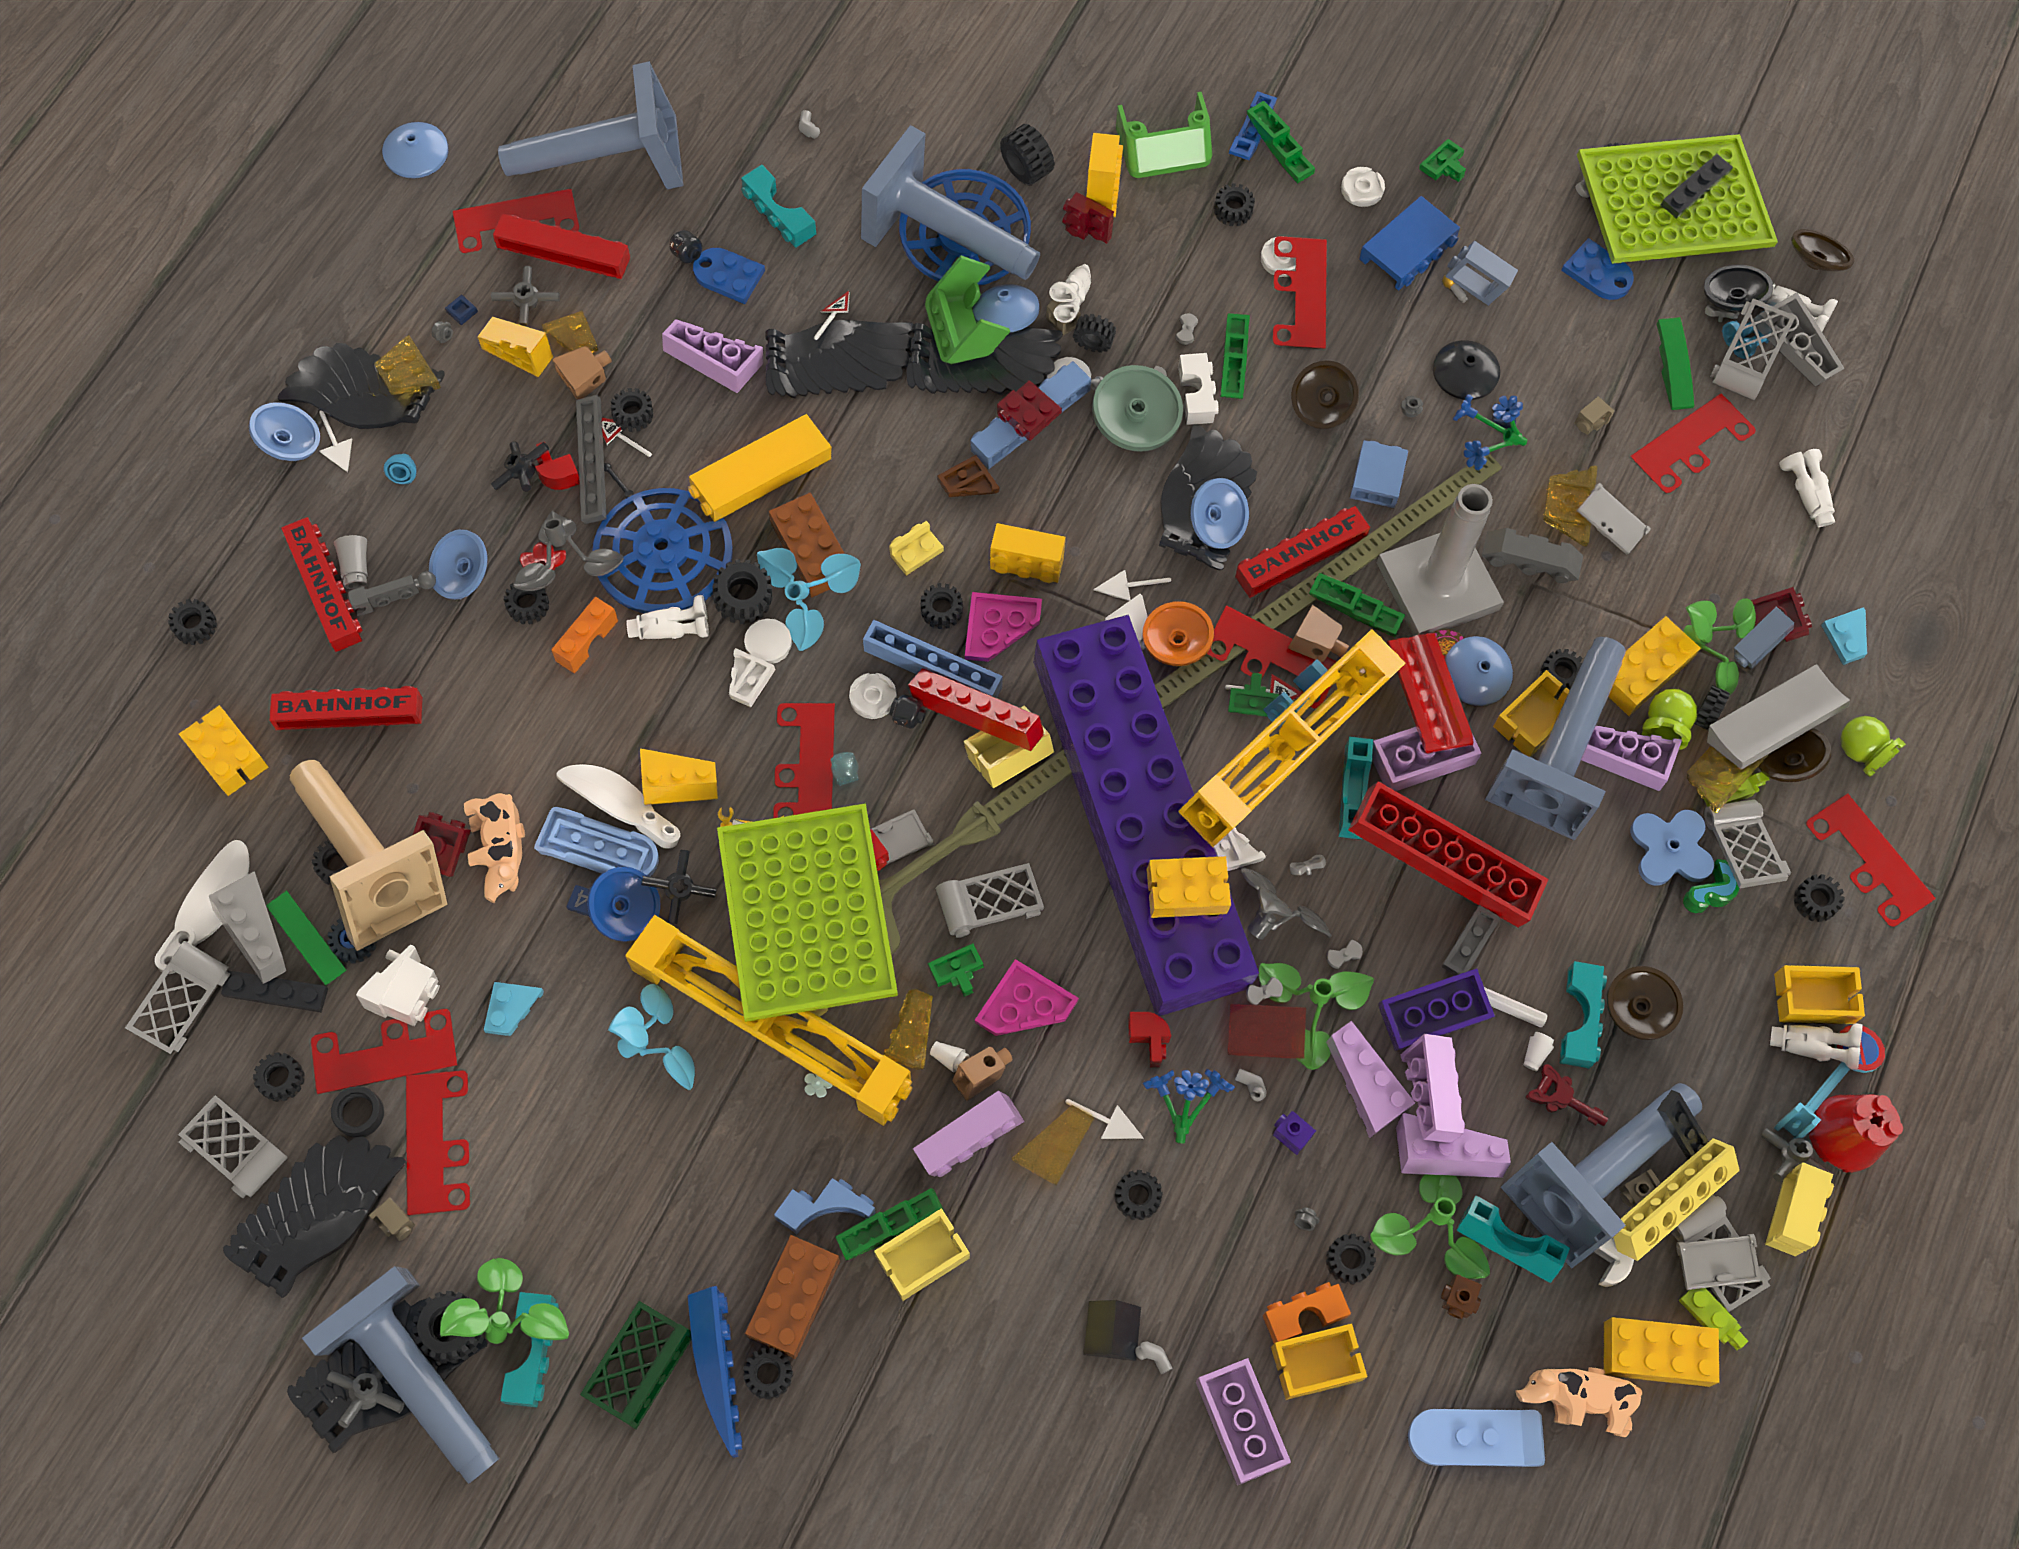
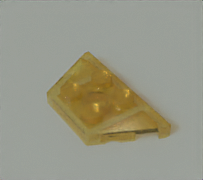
(405, 369)
(1563, 499)
(1718, 777)

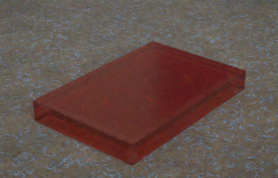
(1267, 1031)

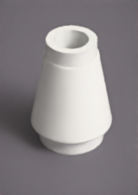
(1538, 1050)
(948, 1055)

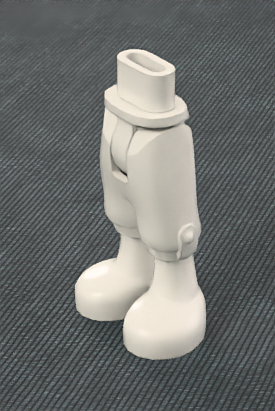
(1071, 293)
(1820, 313)
(1813, 490)
(666, 624)
(1814, 1042)

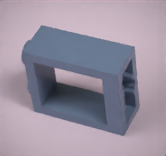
(1487, 263)
(1763, 638)

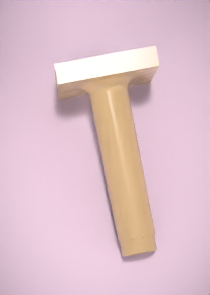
(381, 885)

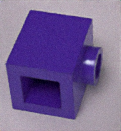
(1293, 1132)

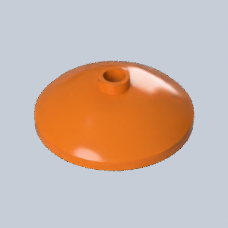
(1178, 622)

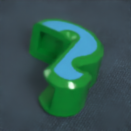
(1714, 894)

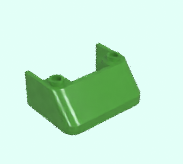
(1166, 150)
(952, 316)

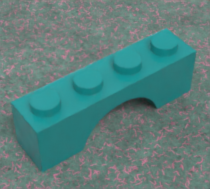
(794, 224)
(1355, 781)
(1586, 985)
(1538, 1255)
(524, 1384)

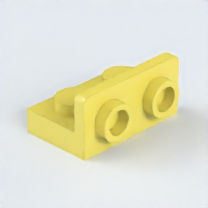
(915, 548)

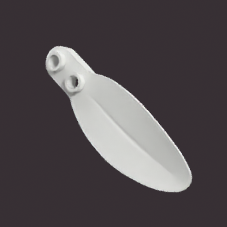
(620, 800)
(196, 917)

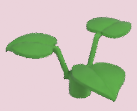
(1702, 617)
(1348, 988)
(1395, 1237)
(467, 1320)

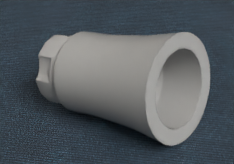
(352, 560)

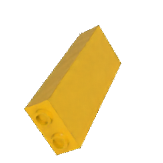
(759, 468)

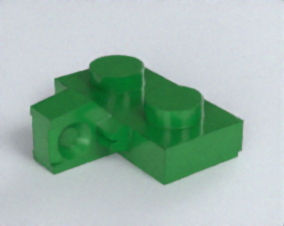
(1444, 161)
(1251, 699)
(957, 968)

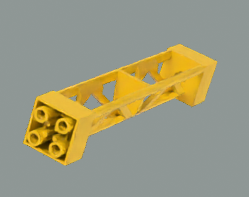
(1362, 670)
(875, 1091)

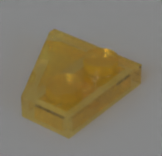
(572, 332)

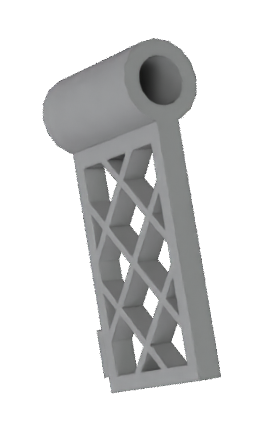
(1739, 377)
(1737, 818)
(959, 909)
(196, 967)
(252, 1170)
(1704, 1221)

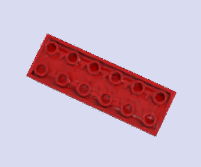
(1431, 693)

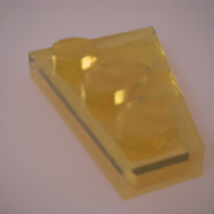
(911, 1035)
(1056, 1145)

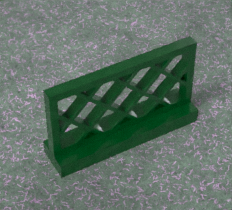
(652, 1380)

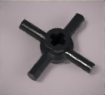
(520, 466)
(671, 892)

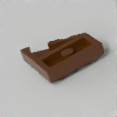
(968, 479)

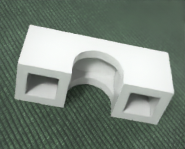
(1196, 372)

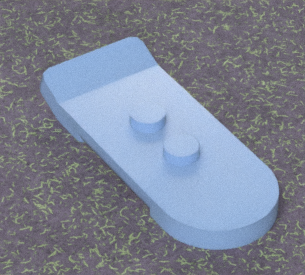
(595, 843)
(1478, 1437)

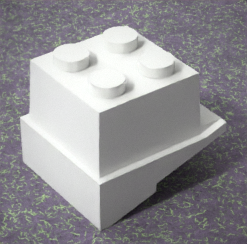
(401, 988)

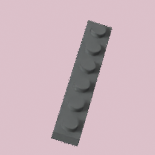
(591, 459)

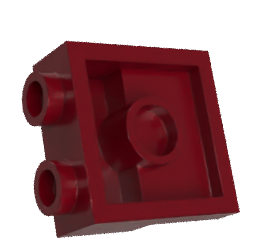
(1087, 217)
(1028, 410)
(1790, 605)
(447, 838)

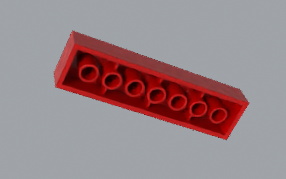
(1448, 854)

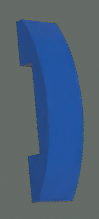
(1248, 138)

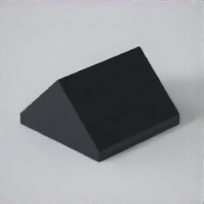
(1112, 1329)

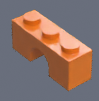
(573, 646)
(1326, 1303)

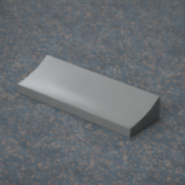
(1776, 717)

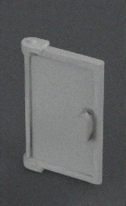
(1605, 509)
(905, 836)
(1728, 1258)

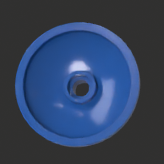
(637, 903)

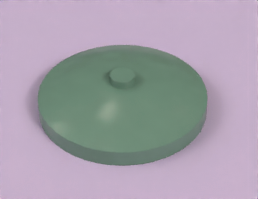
(1137, 408)

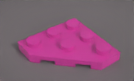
(998, 623)
(1025, 1002)

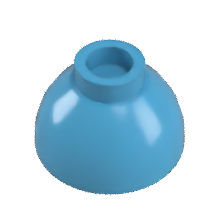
(400, 469)

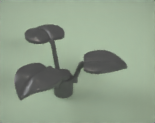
(556, 532)
(1271, 904)

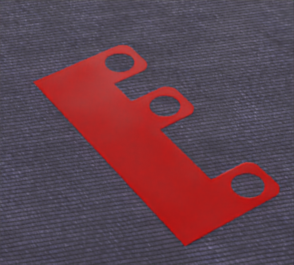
(473, 220)
(1310, 290)
(1686, 436)
(1262, 644)
(814, 770)
(1880, 857)
(392, 1060)
(425, 1145)

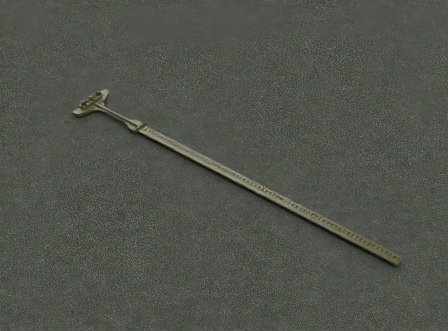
(983, 821)

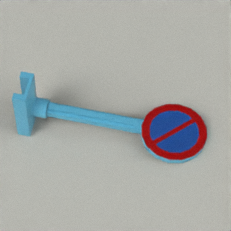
(1802, 1118)

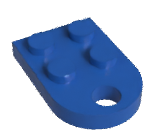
(1594, 270)
(728, 274)

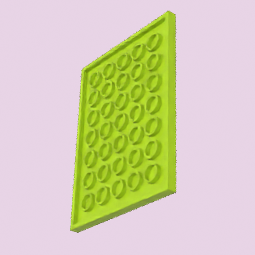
(1634, 179)
(806, 912)

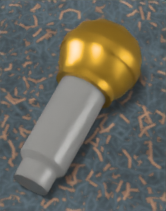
(1456, 289)

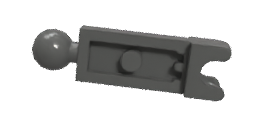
(365, 600)

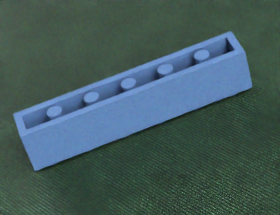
(1000, 437)
(915, 654)

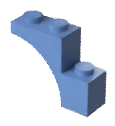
(837, 1197)

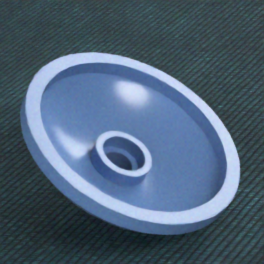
(415, 150)
(1007, 306)
(284, 431)
(1227, 509)
(458, 564)
(1470, 680)

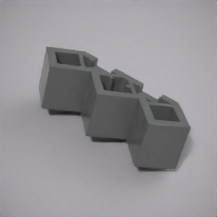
(1532, 554)

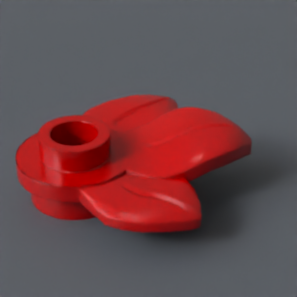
(539, 555)

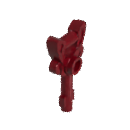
(1563, 1096)

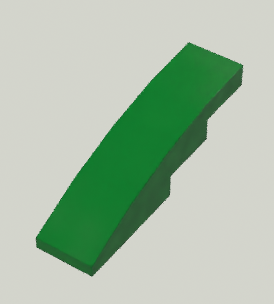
(1280, 142)
(1235, 356)
(1676, 363)
(1357, 605)
(306, 937)
(888, 1224)

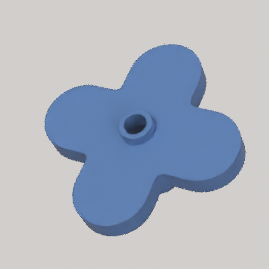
(1671, 847)

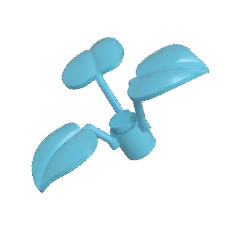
(839, 571)
(631, 1028)

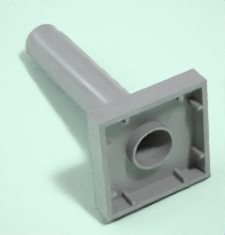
(1442, 577)

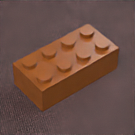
(808, 536)
(793, 1296)

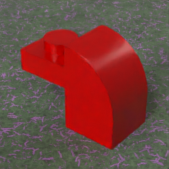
(557, 473)
(1151, 1029)

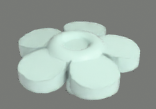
(817, 1085)

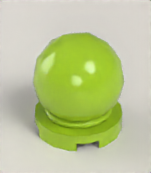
(1671, 716)
(1869, 742)

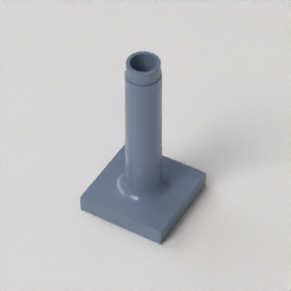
(649, 128)
(899, 188)
(1547, 787)
(1569, 1199)
(379, 1333)

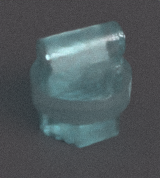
(844, 768)

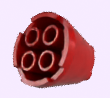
(1855, 1130)

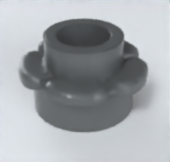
(442, 331)
(1409, 410)
(1306, 1219)

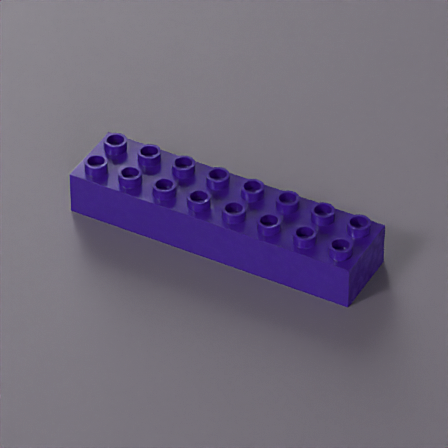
(1132, 798)

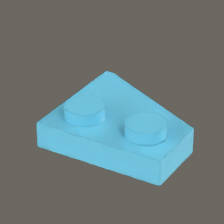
(1848, 635)
(508, 1006)

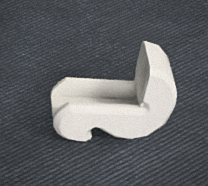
(1619, 1265)

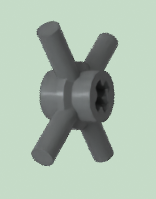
(525, 296)
(1792, 1153)
(364, 1393)

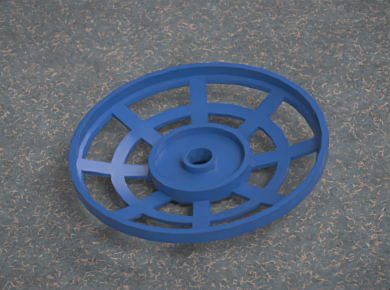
(955, 250)
(662, 560)

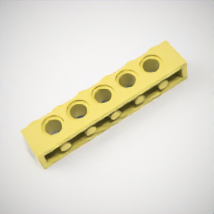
(1676, 1198)

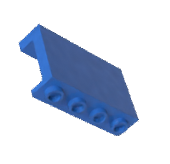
(1411, 242)

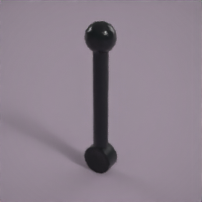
(607, 468)

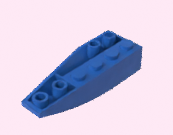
(713, 1361)

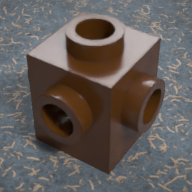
(1466, 1290)

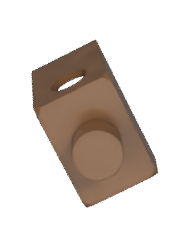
(582, 370)
(1318, 636)
(980, 1071)

